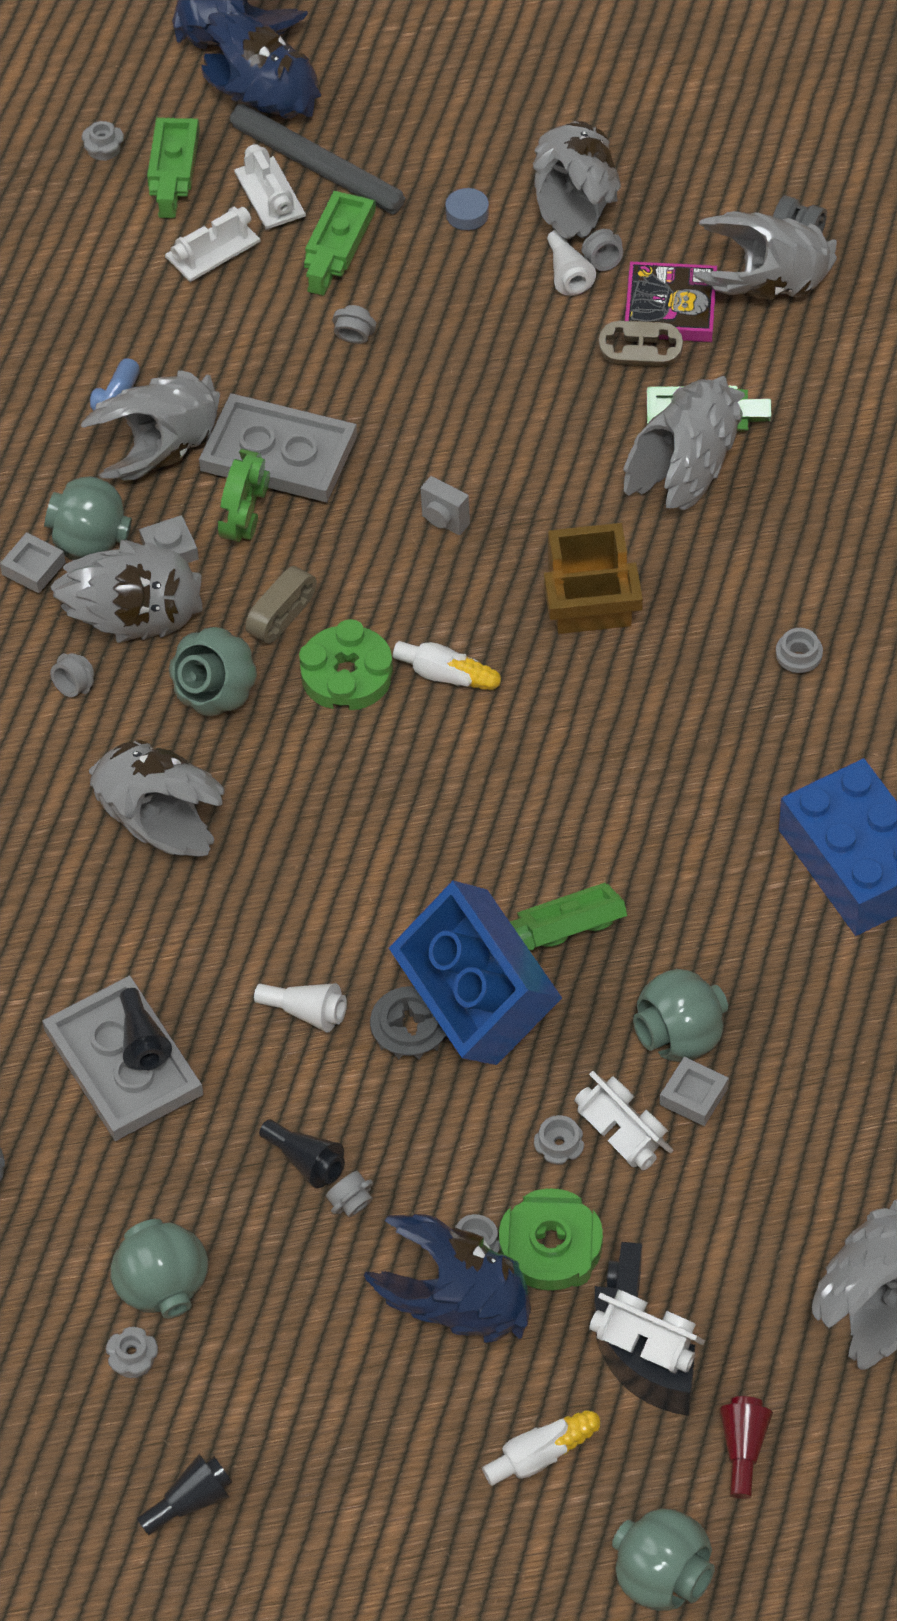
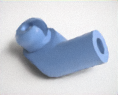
(123, 379)

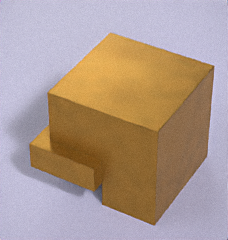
(590, 579)

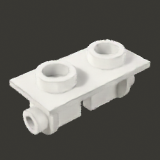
(268, 188)
(213, 246)
(638, 1133)
(667, 1338)

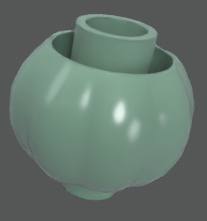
(87, 518)
(212, 671)
(680, 1011)
(159, 1268)
(663, 1556)

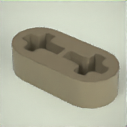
(638, 354)
(281, 604)

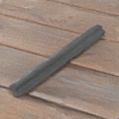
(317, 158)

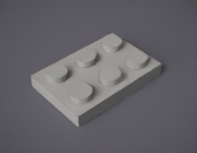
(299, 447)
(92, 1047)

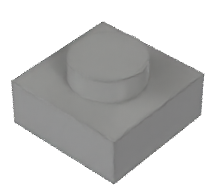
(445, 506)
(171, 535)
(32, 562)
(694, 1091)

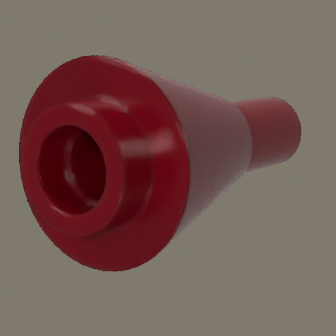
(744, 1429)

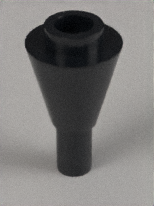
(143, 1041)
(314, 1157)
(195, 1489)

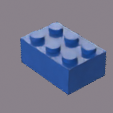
(847, 842)
(474, 973)

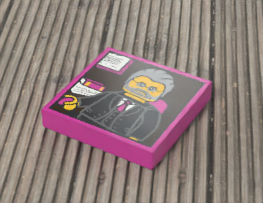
(673, 297)

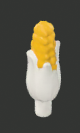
(445, 665)
(540, 1447)

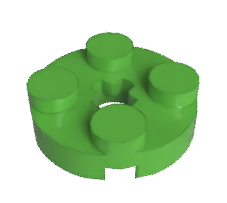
(243, 485)
(346, 644)
(575, 1223)

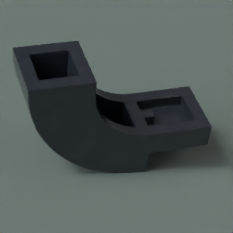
(638, 1375)

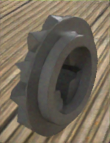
(388, 1018)

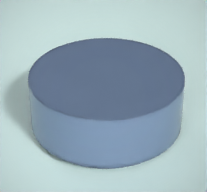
(467, 209)

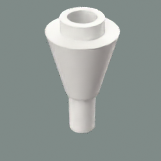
(571, 270)
(315, 1004)

